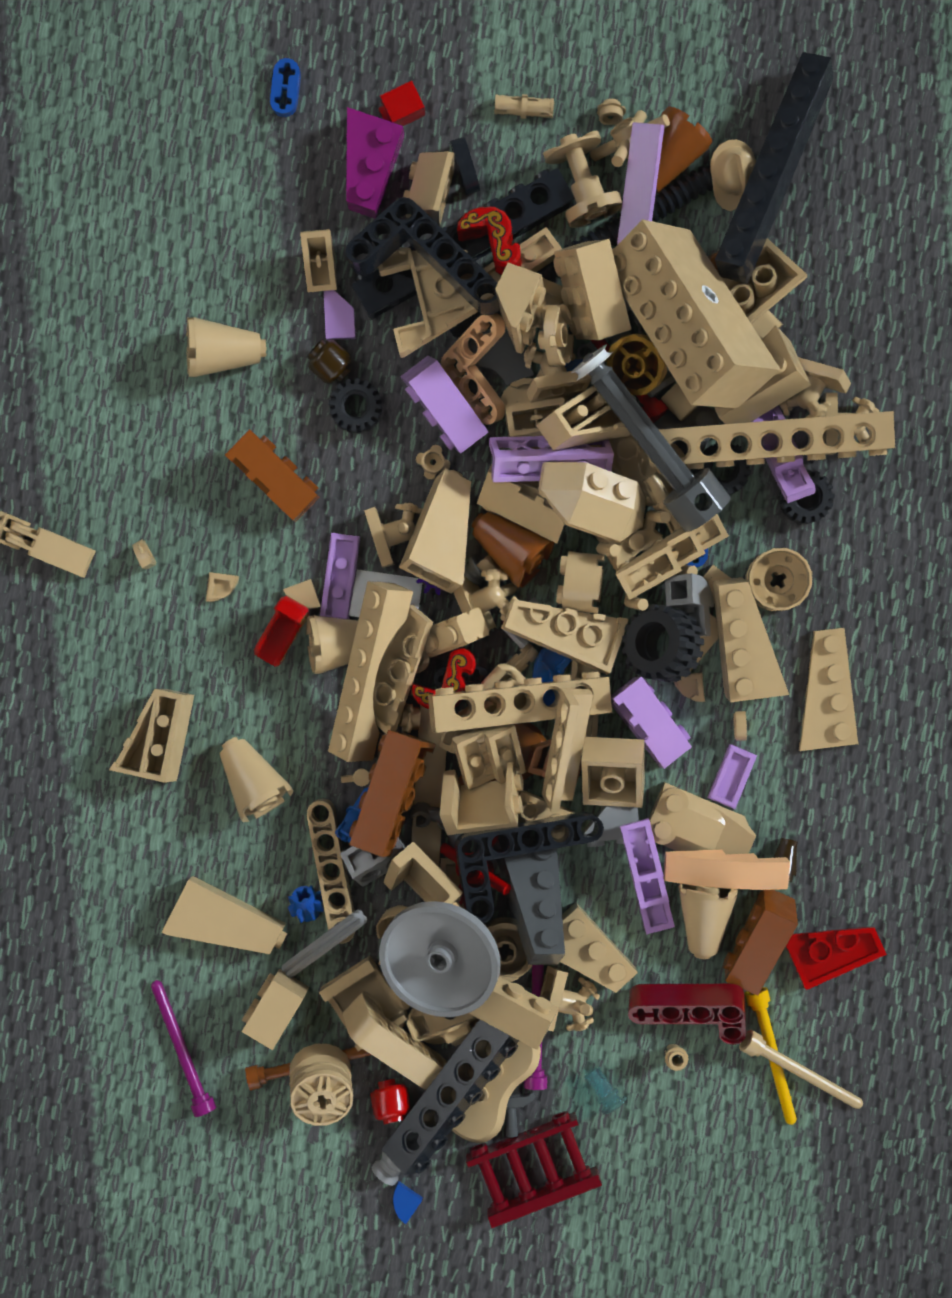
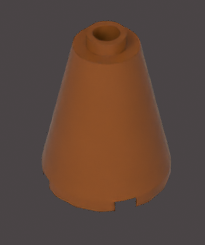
(680, 146)
(512, 546)

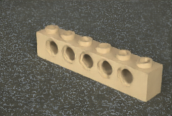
(443, 702)

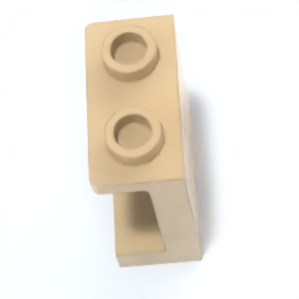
(422, 876)
(359, 978)

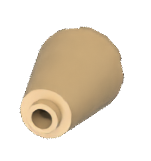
(220, 347)
(329, 642)
(252, 780)
(706, 917)

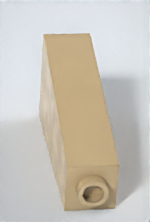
(440, 535)
(220, 919)

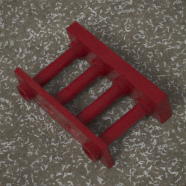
(556, 1188)

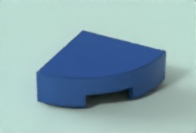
(405, 1202)

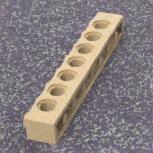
(878, 423)

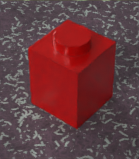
(402, 105)

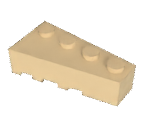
(745, 649)

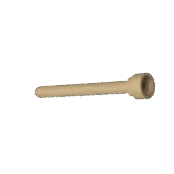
(757, 1046)

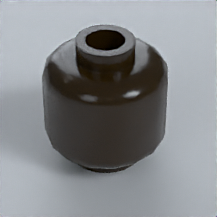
(329, 361)

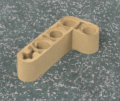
(391, 1043)

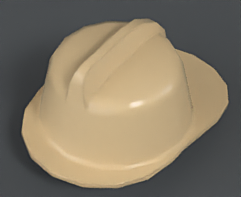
(730, 172)

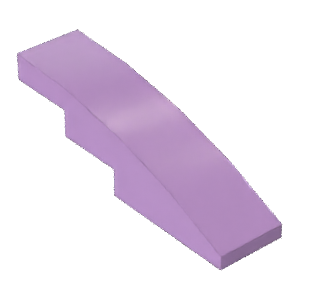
(790, 476)
(647, 876)

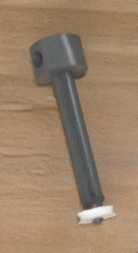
(685, 484)

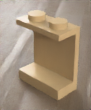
(482, 807)

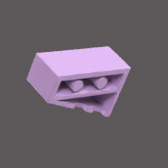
(443, 404)
(650, 721)

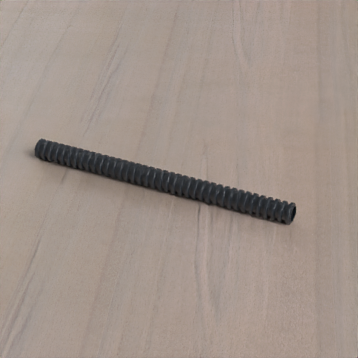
(664, 203)

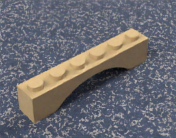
(381, 615)

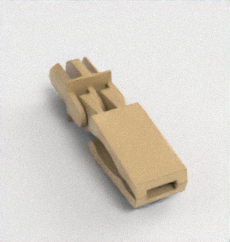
(45, 545)

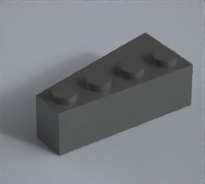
(535, 902)

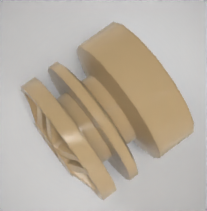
(795, 584)
(320, 1084)

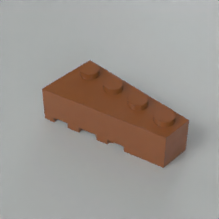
(389, 792)

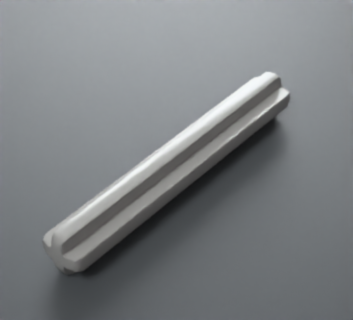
(324, 943)

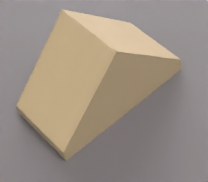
(319, 260)

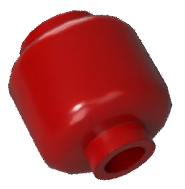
(390, 1101)

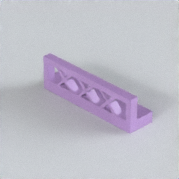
(526, 463)

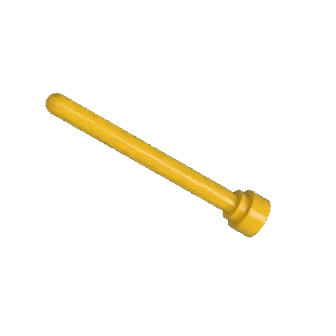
(759, 1005)

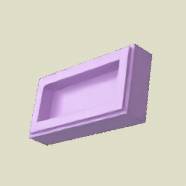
(732, 776)

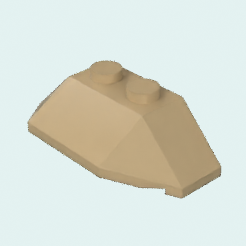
(593, 499)

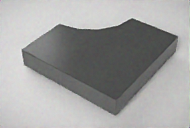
(503, 359)

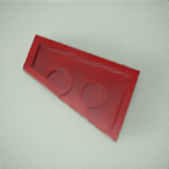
(831, 953)

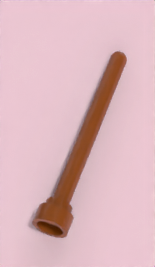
(258, 1076)

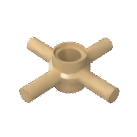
(621, 138)

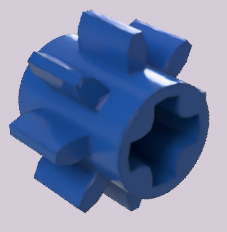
(305, 903)

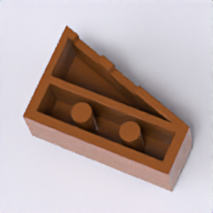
(273, 475)
(761, 941)

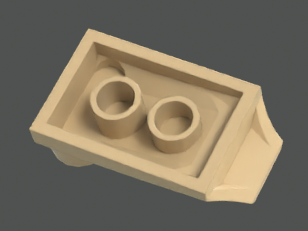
(694, 823)

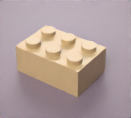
(592, 290)

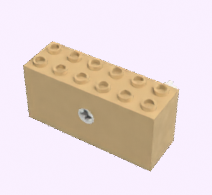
(691, 316)

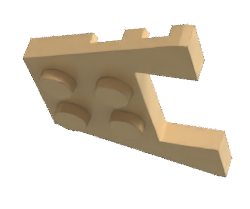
(439, 300)

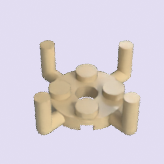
(641, 540)

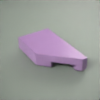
(338, 317)

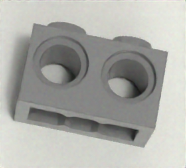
(367, 867)

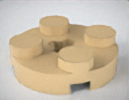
(555, 335)

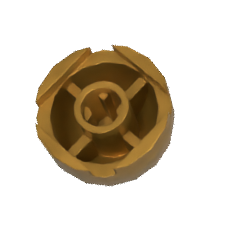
(637, 363)

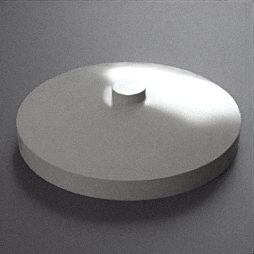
(439, 959)

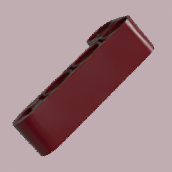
(691, 1004)

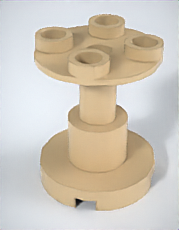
(587, 189)

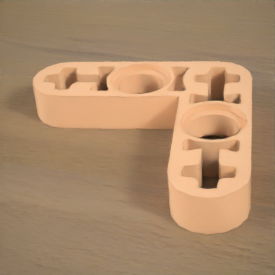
(467, 363)

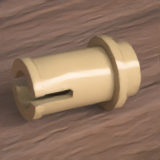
(676, 1063)

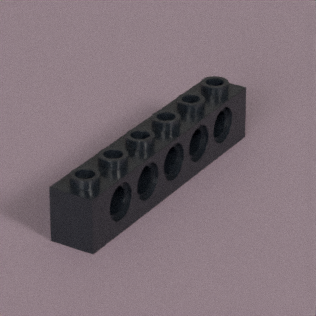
(403, 1145)

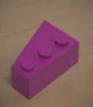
(371, 157)

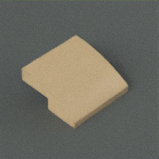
(485, 754)

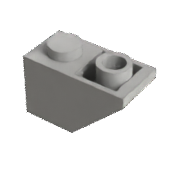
(612, 819)

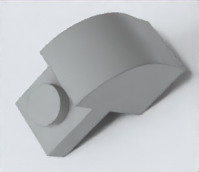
(693, 596)

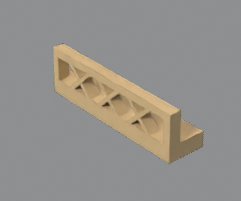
(535, 255)
(566, 746)

